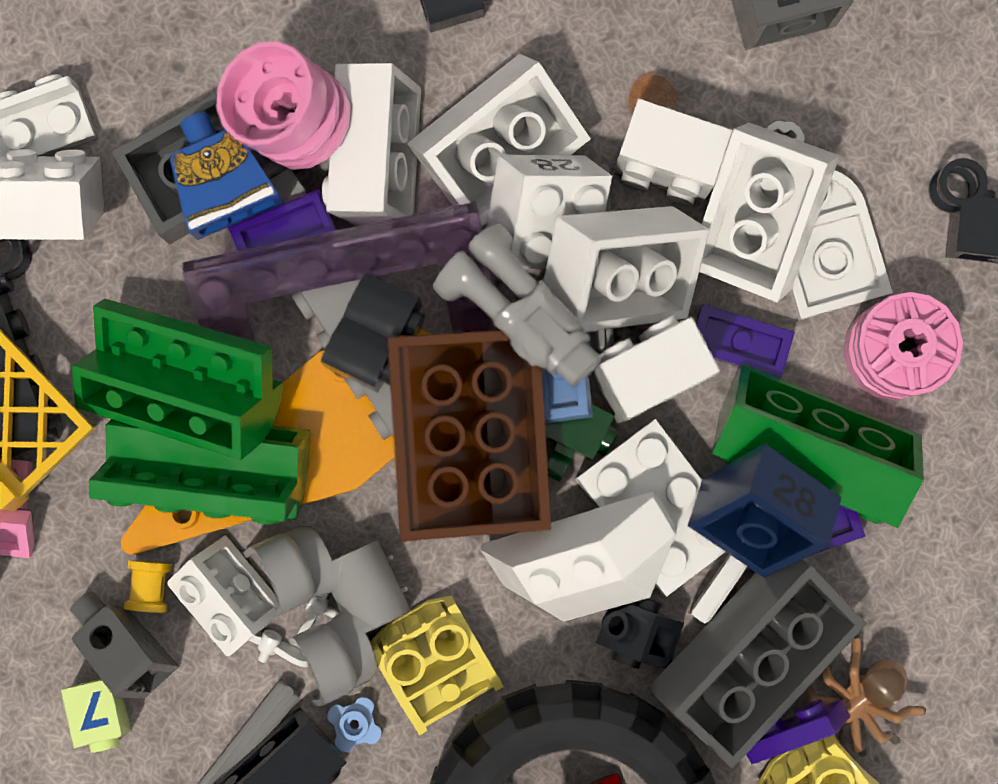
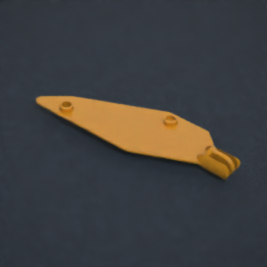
(342, 453)

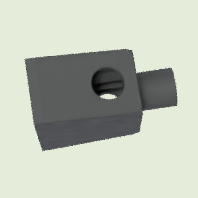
(120, 648)

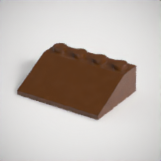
(467, 437)

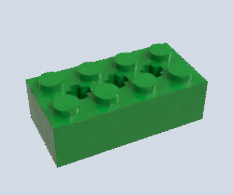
(851, 452)

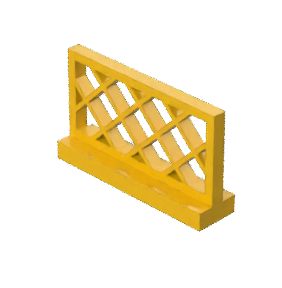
(12, 488)

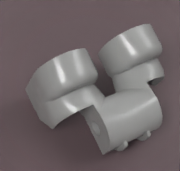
(363, 592)

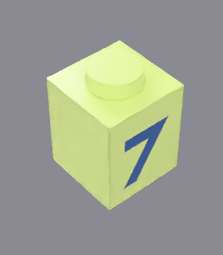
(95, 715)

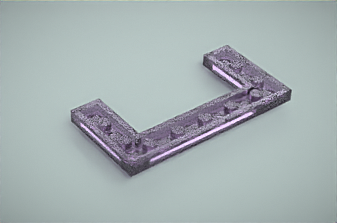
(227, 282)

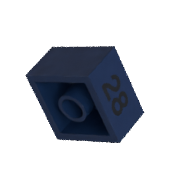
(765, 511)

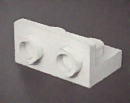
(45, 117)
(225, 595)

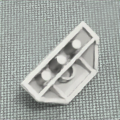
(587, 558)

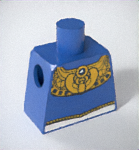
(218, 179)

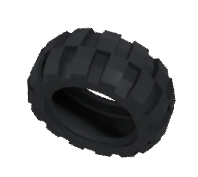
(570, 719)

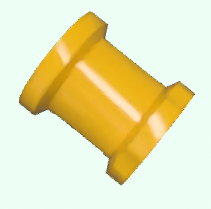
(147, 586)

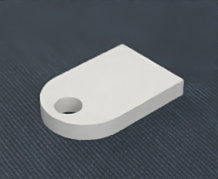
(842, 255)

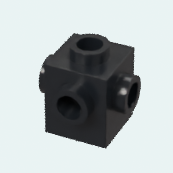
(640, 634)

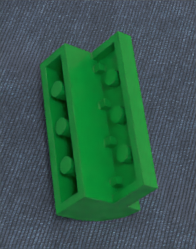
(178, 380)
(180, 476)

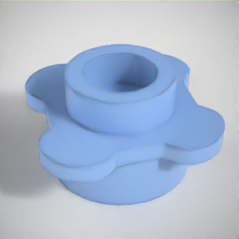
(359, 711)

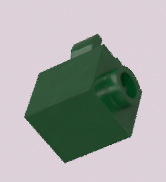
(579, 436)

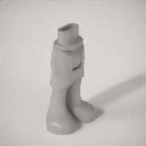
(537, 325)

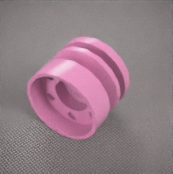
(283, 105)
(874, 351)

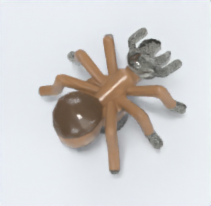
(868, 696)

